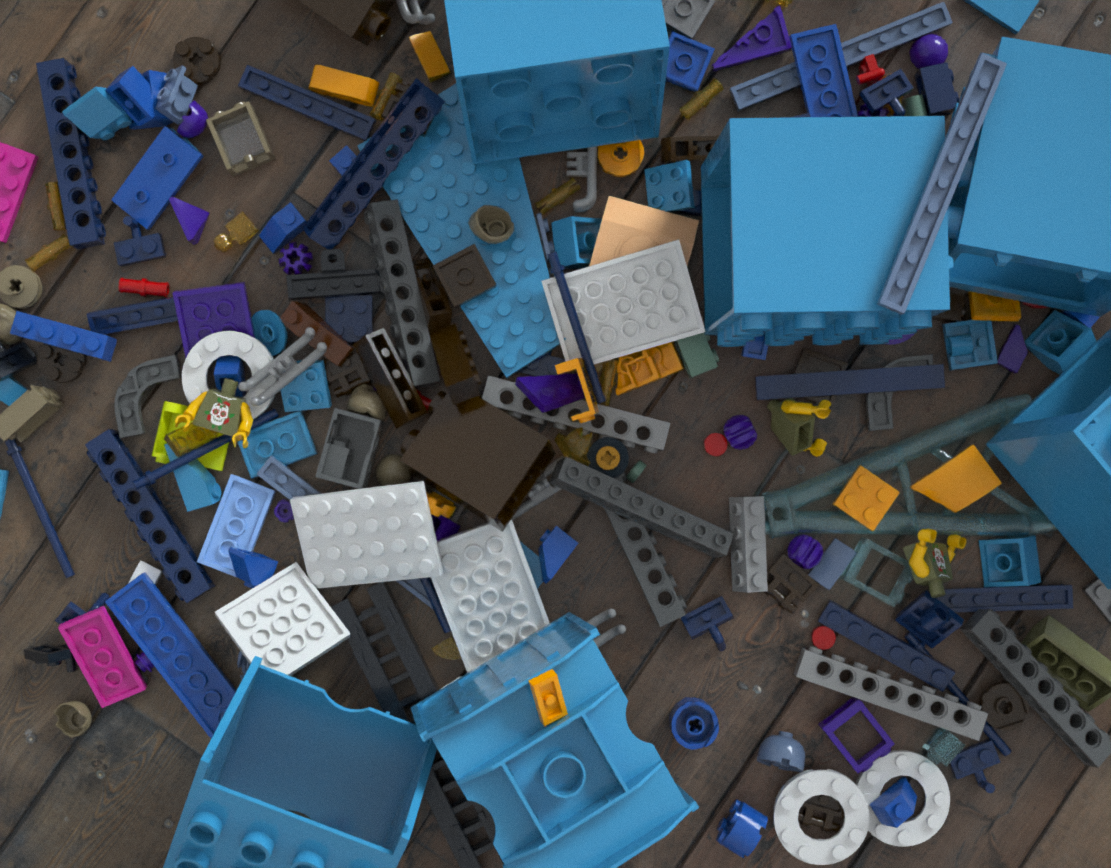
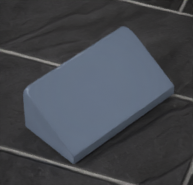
(832, 564)

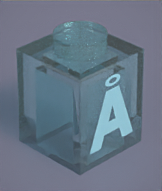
(942, 747)

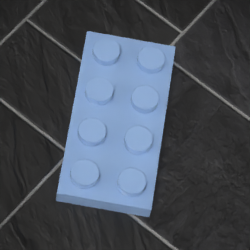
(236, 522)

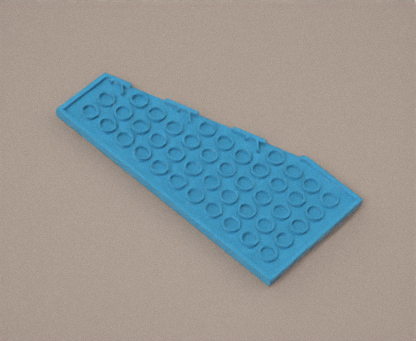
(439, 194)

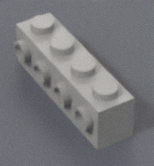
(748, 544)

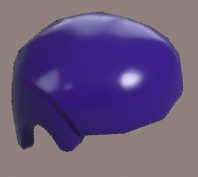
(928, 51)
(194, 123)

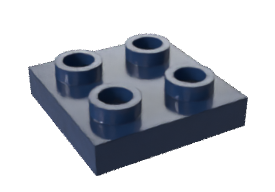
(929, 619)

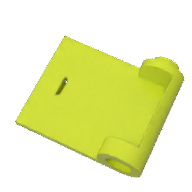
(212, 460)

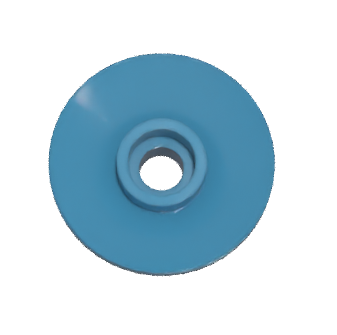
(270, 331)

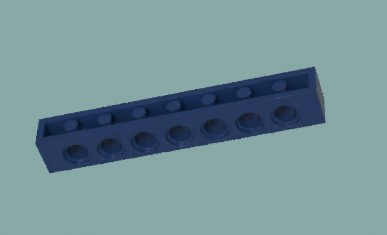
(373, 153)
(93, 234)
(162, 521)

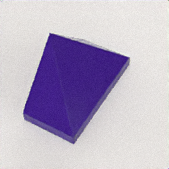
(190, 218)

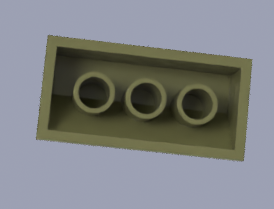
(1071, 661)

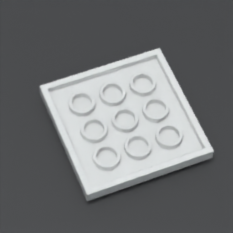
(283, 622)

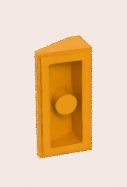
(429, 55)

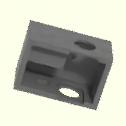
(350, 449)

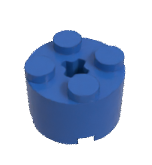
(696, 736)
(741, 829)

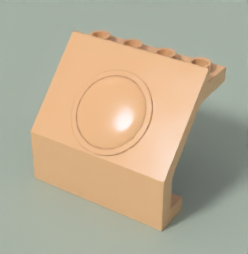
(636, 227)

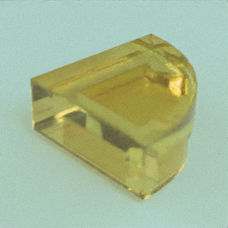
(447, 649)

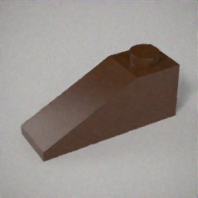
(300, 316)

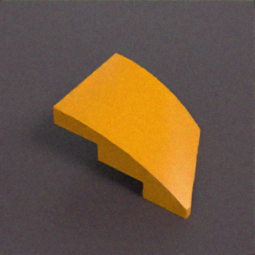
(647, 367)
(959, 480)

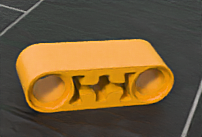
(343, 85)

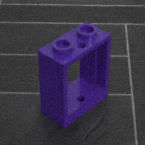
(842, 715)

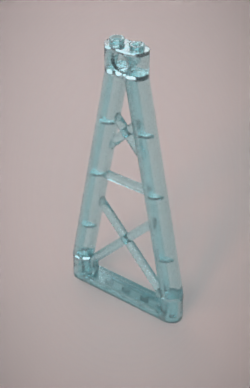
(1027, 522)

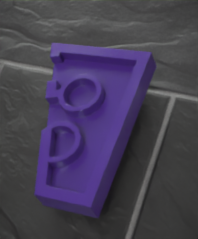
(551, 390)

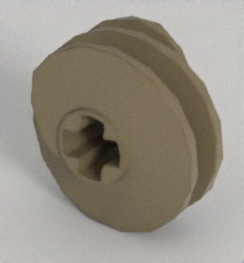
(30, 287)

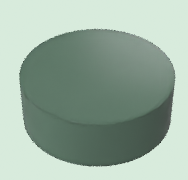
(636, 471)

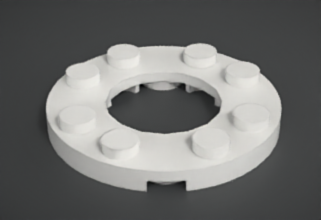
(222, 344)
(815, 783)
(935, 789)

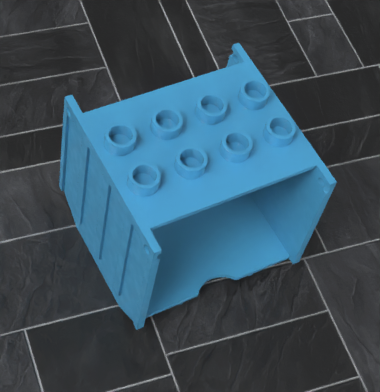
(303, 753)
(562, 790)

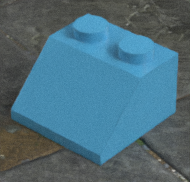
(97, 114)
(575, 240)
(1060, 341)
(1010, 561)

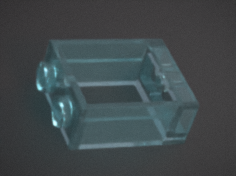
(850, 573)

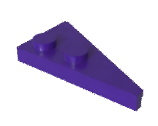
(764, 40)

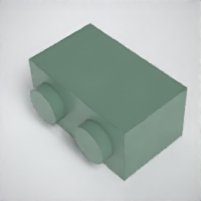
(697, 354)

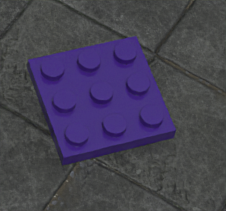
(212, 311)

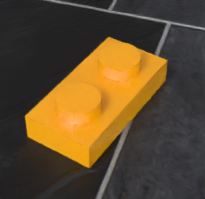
(548, 697)

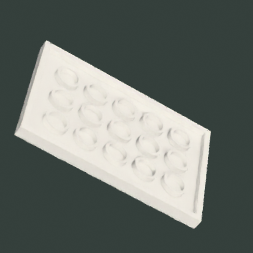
(627, 303)
(367, 535)
(487, 592)

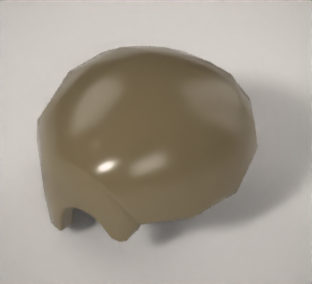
(392, 471)
(73, 718)

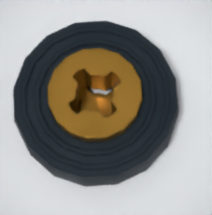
(608, 456)

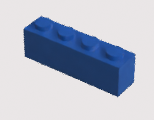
(63, 336)

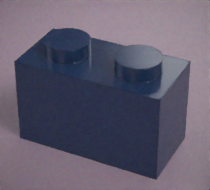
(937, 89)

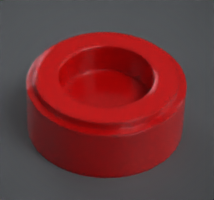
(715, 444)
(823, 637)

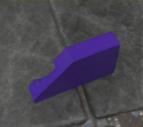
(1013, 350)

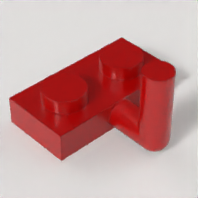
(869, 71)

